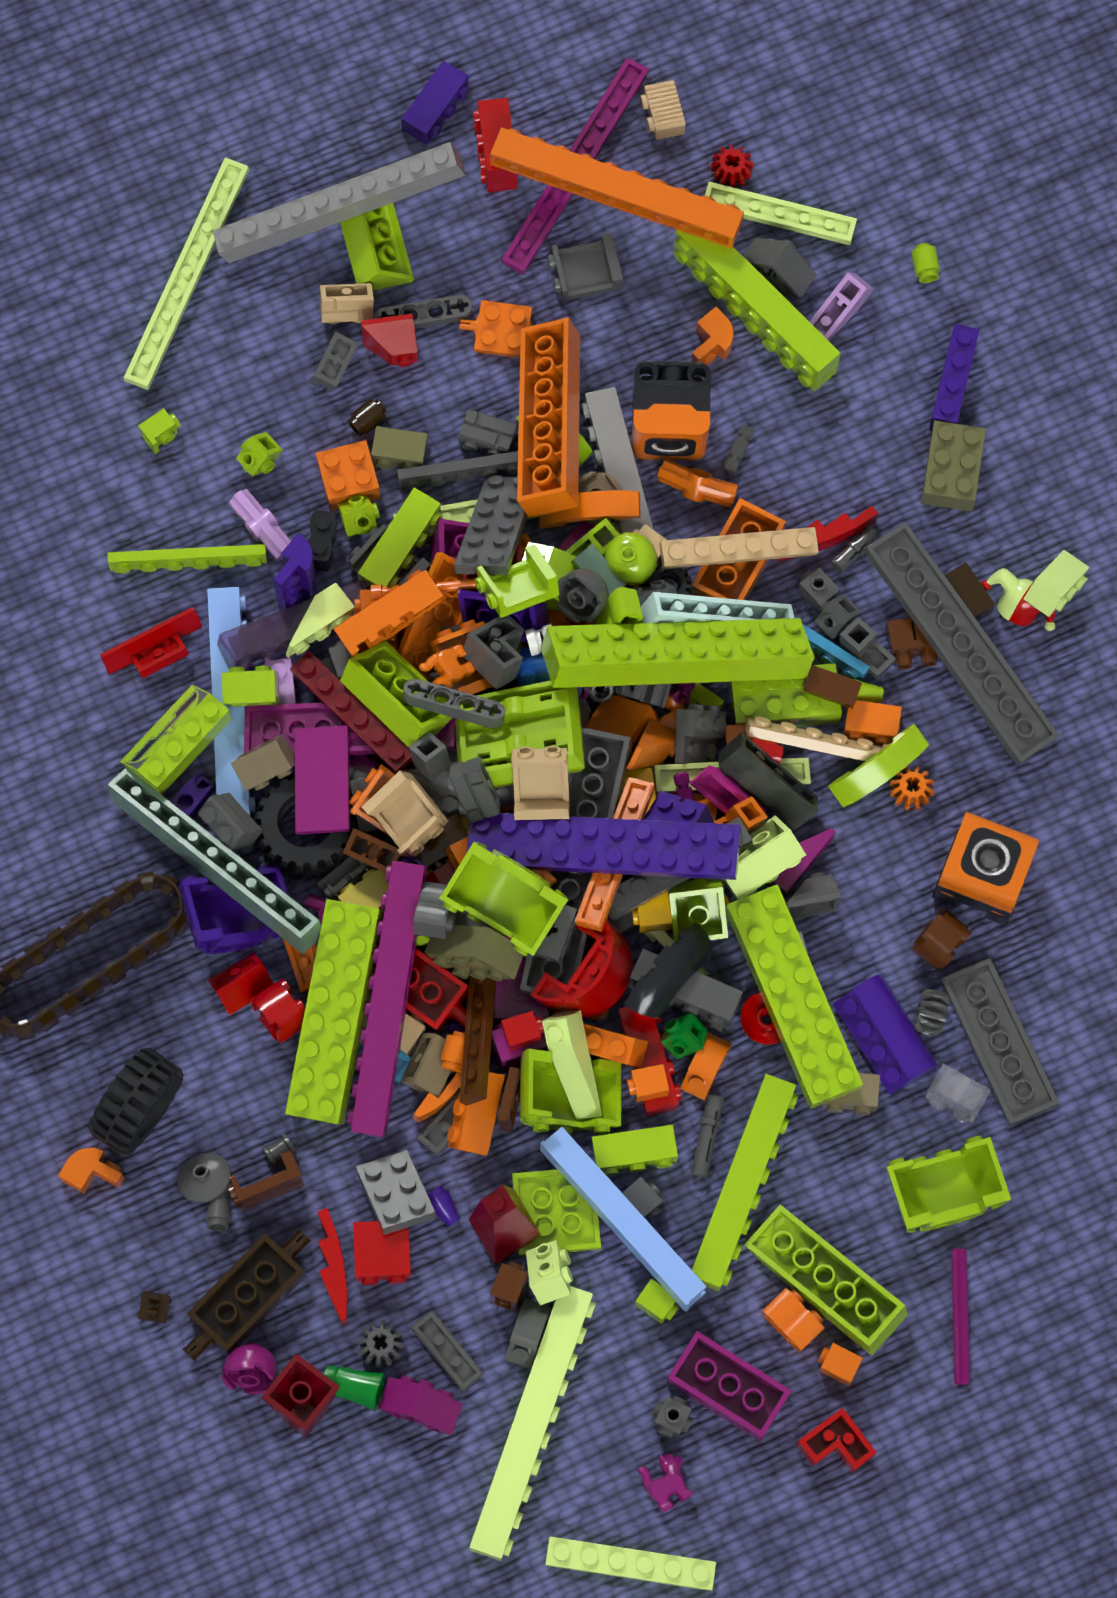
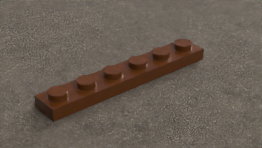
(477, 1040)

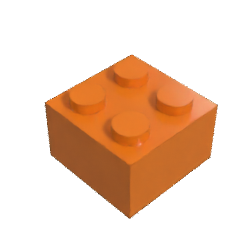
(347, 473)

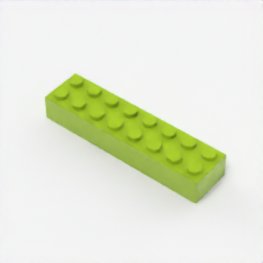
(760, 308)
(793, 996)
(334, 1012)

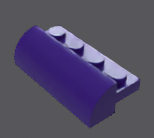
(297, 578)
(885, 1034)

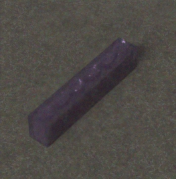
(270, 634)

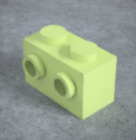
(549, 1272)

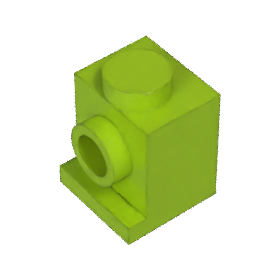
(159, 429)

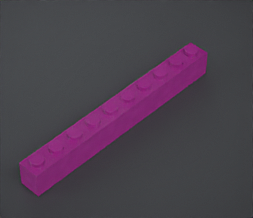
(388, 1000)

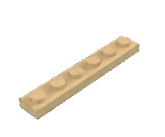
(738, 548)
(811, 739)

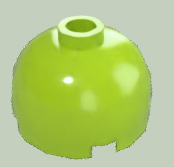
(631, 558)

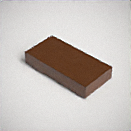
(832, 686)

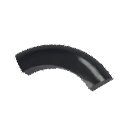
(672, 971)

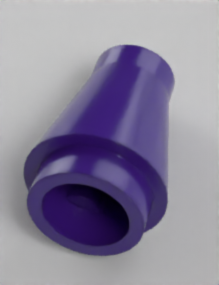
(444, 1205)

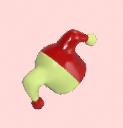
(1011, 603)

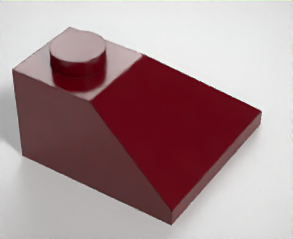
(503, 1223)
(301, 1395)

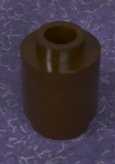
(367, 417)

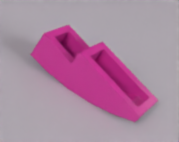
(720, 789)

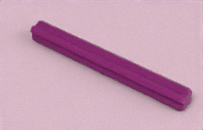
(960, 1316)

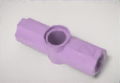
(260, 523)

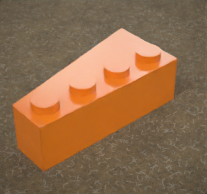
(390, 613)

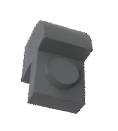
(862, 643)
(527, 1333)

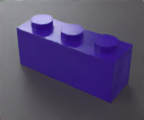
(435, 103)

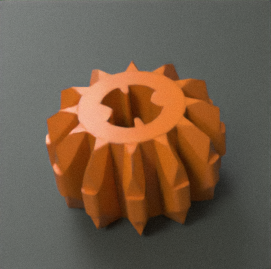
(922, 791)

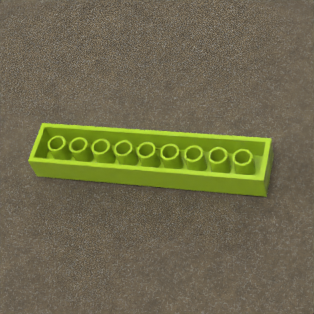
(676, 652)

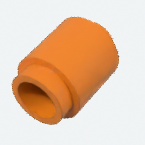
(453, 1052)

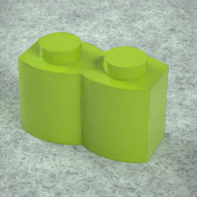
(621, 608)

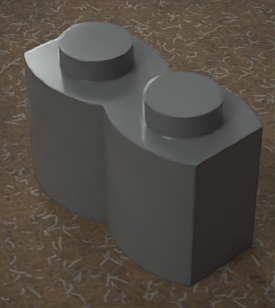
(430, 916)

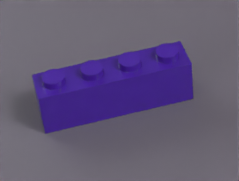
(955, 374)

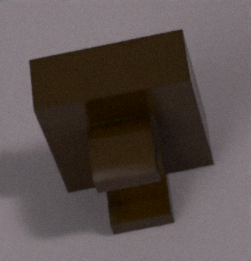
(154, 1307)

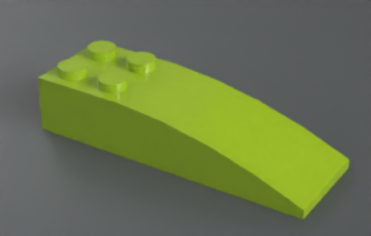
(827, 1280)

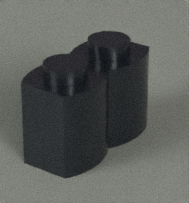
(322, 538)

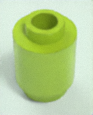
(925, 263)

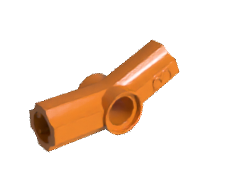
(697, 483)

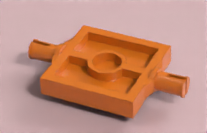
(498, 328)

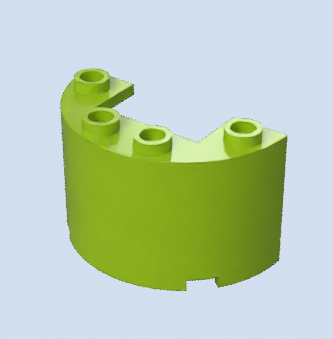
(504, 897)
(546, 1103)
(948, 1186)

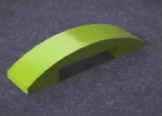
(880, 767)

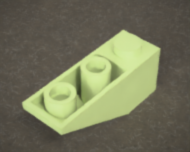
(325, 613)

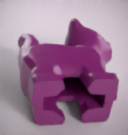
(668, 1485)

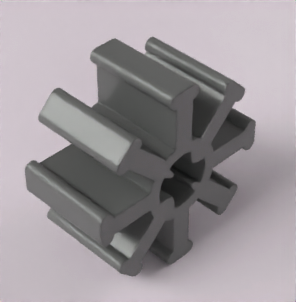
(653, 694)

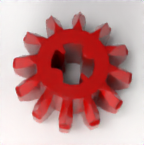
(733, 158)

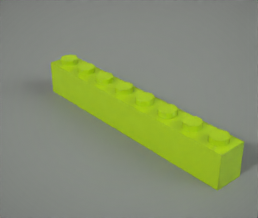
(743, 1180)

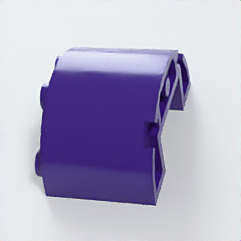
(221, 922)

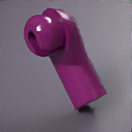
(316, 903)

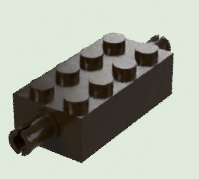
(246, 1294)

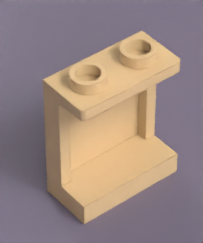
(540, 783)
(406, 813)

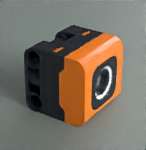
(670, 410)
(986, 867)

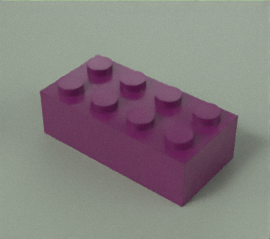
(728, 1386)

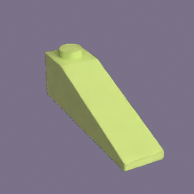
(572, 1060)

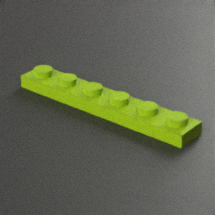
(187, 557)

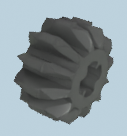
(931, 1012)
(390, 1342)

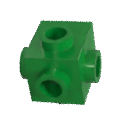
(684, 1035)

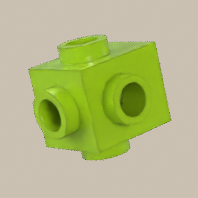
(259, 454)
(358, 515)

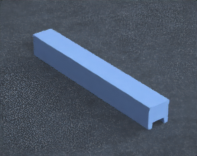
(623, 1218)

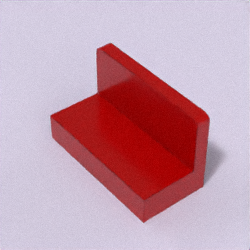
(240, 982)

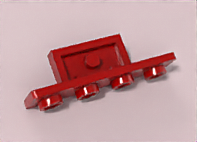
(154, 647)

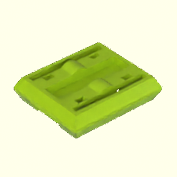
(532, 719)

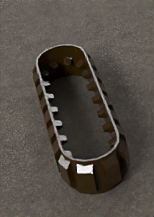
(113, 973)

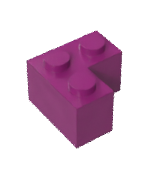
(420, 1404)

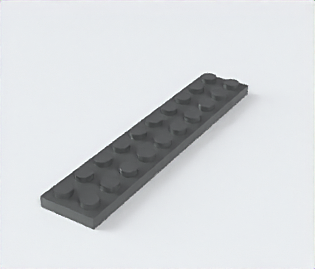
(961, 643)

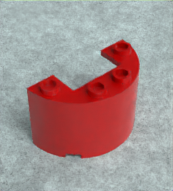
(596, 982)

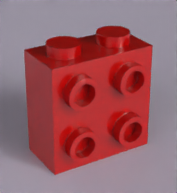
(381, 1255)

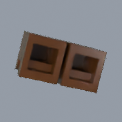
(908, 641)

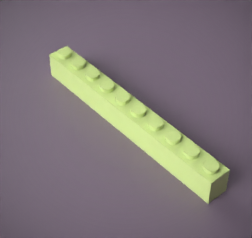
(531, 1423)

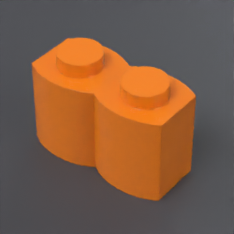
(793, 1319)

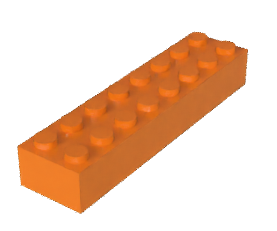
(549, 418)

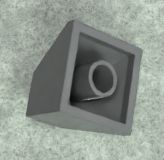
(815, 897)

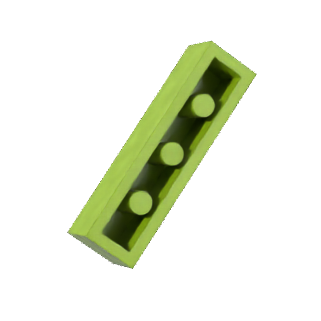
(400, 540)

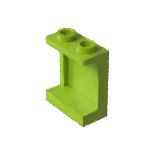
(523, 587)

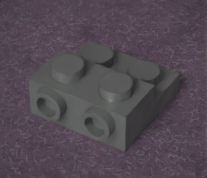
(698, 732)

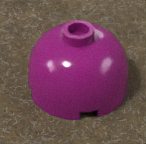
(250, 1368)

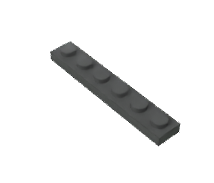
(458, 470)
(644, 888)

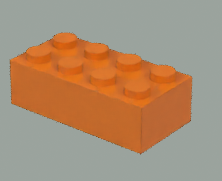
(737, 578)

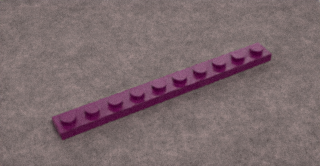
(590, 142)

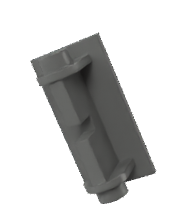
(348, 872)

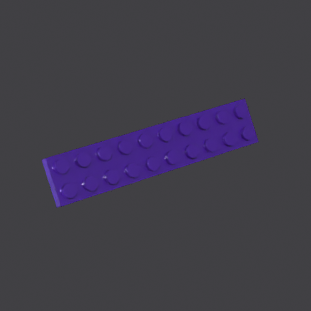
(614, 845)

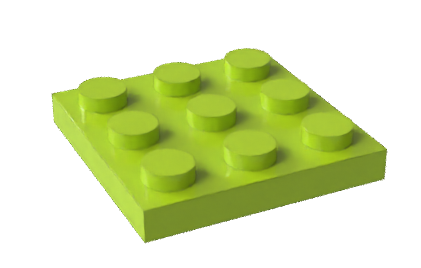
(557, 1211)

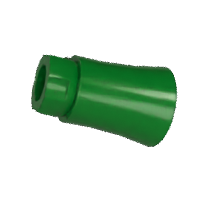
(358, 1385)

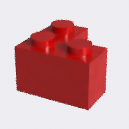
(838, 1435)

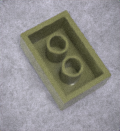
(953, 466)
(475, 953)

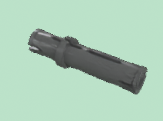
(708, 1131)

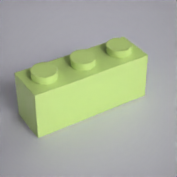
(1057, 584)

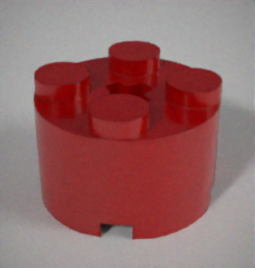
(279, 1011)

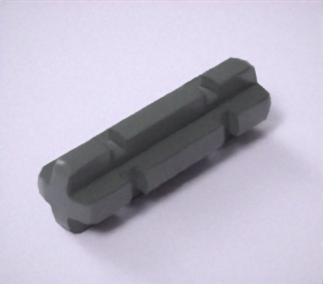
(738, 449)

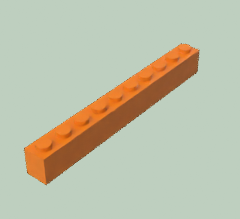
(616, 187)

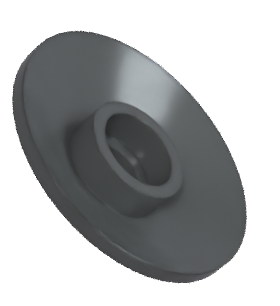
(210, 1184)

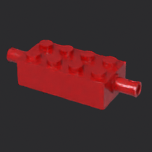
(435, 993)

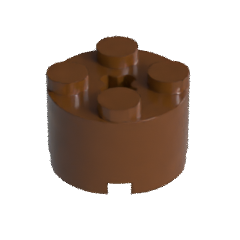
(940, 938)

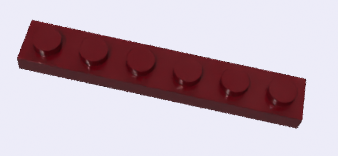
(352, 712)

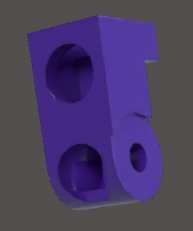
(193, 794)

